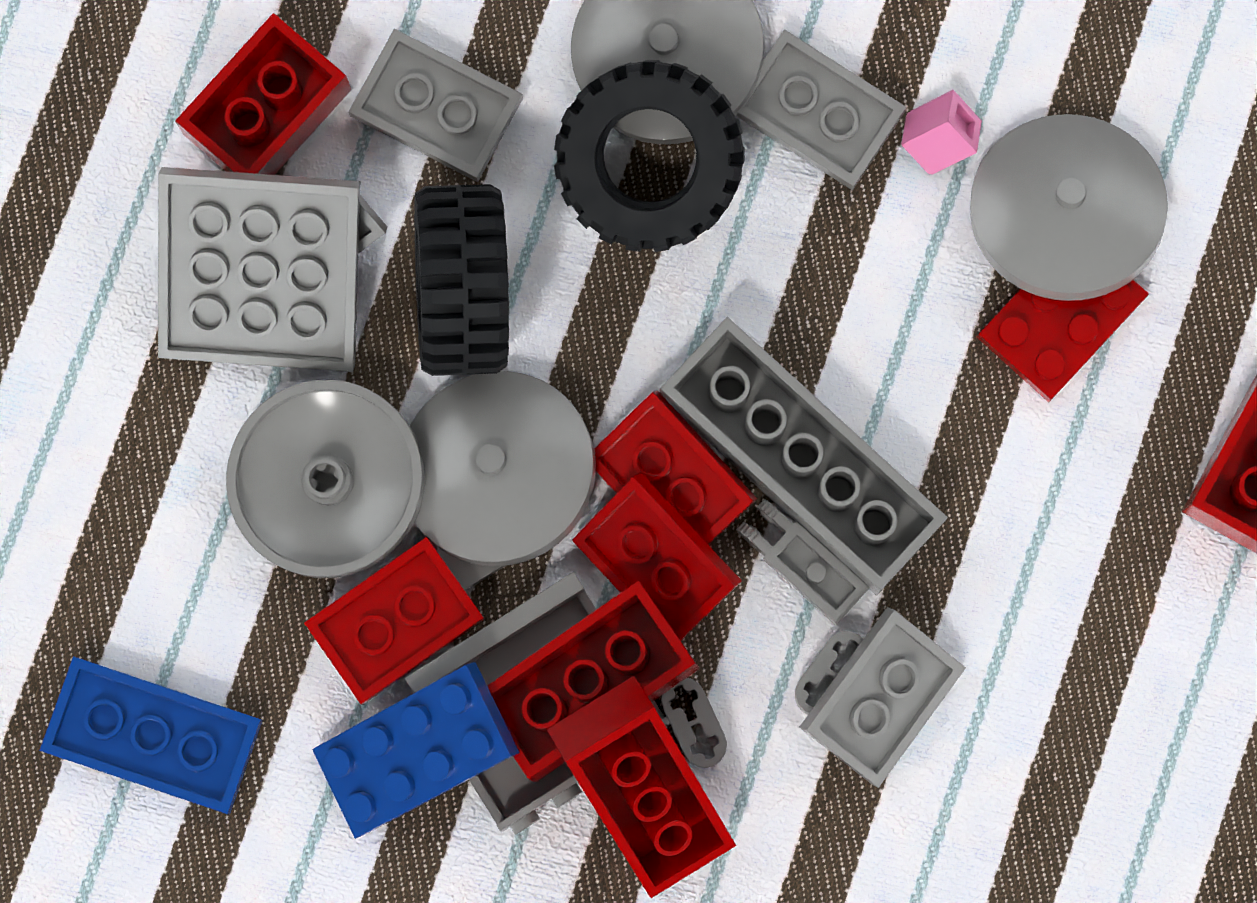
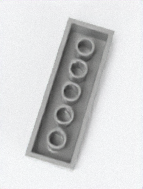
(802, 455)

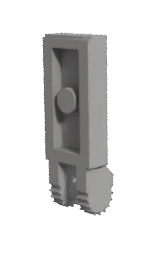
(806, 565)

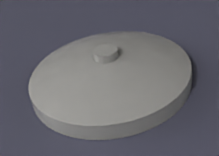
(706, 36)
(1068, 207)
(502, 468)
(325, 479)

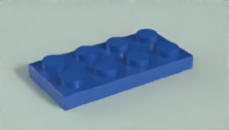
(151, 735)
(415, 750)

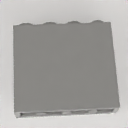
(497, 649)

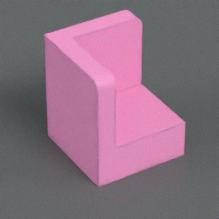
(941, 132)

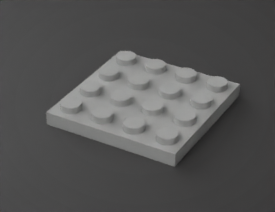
(257, 269)

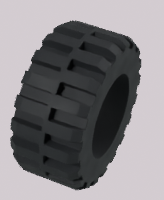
(583, 168)
(461, 279)

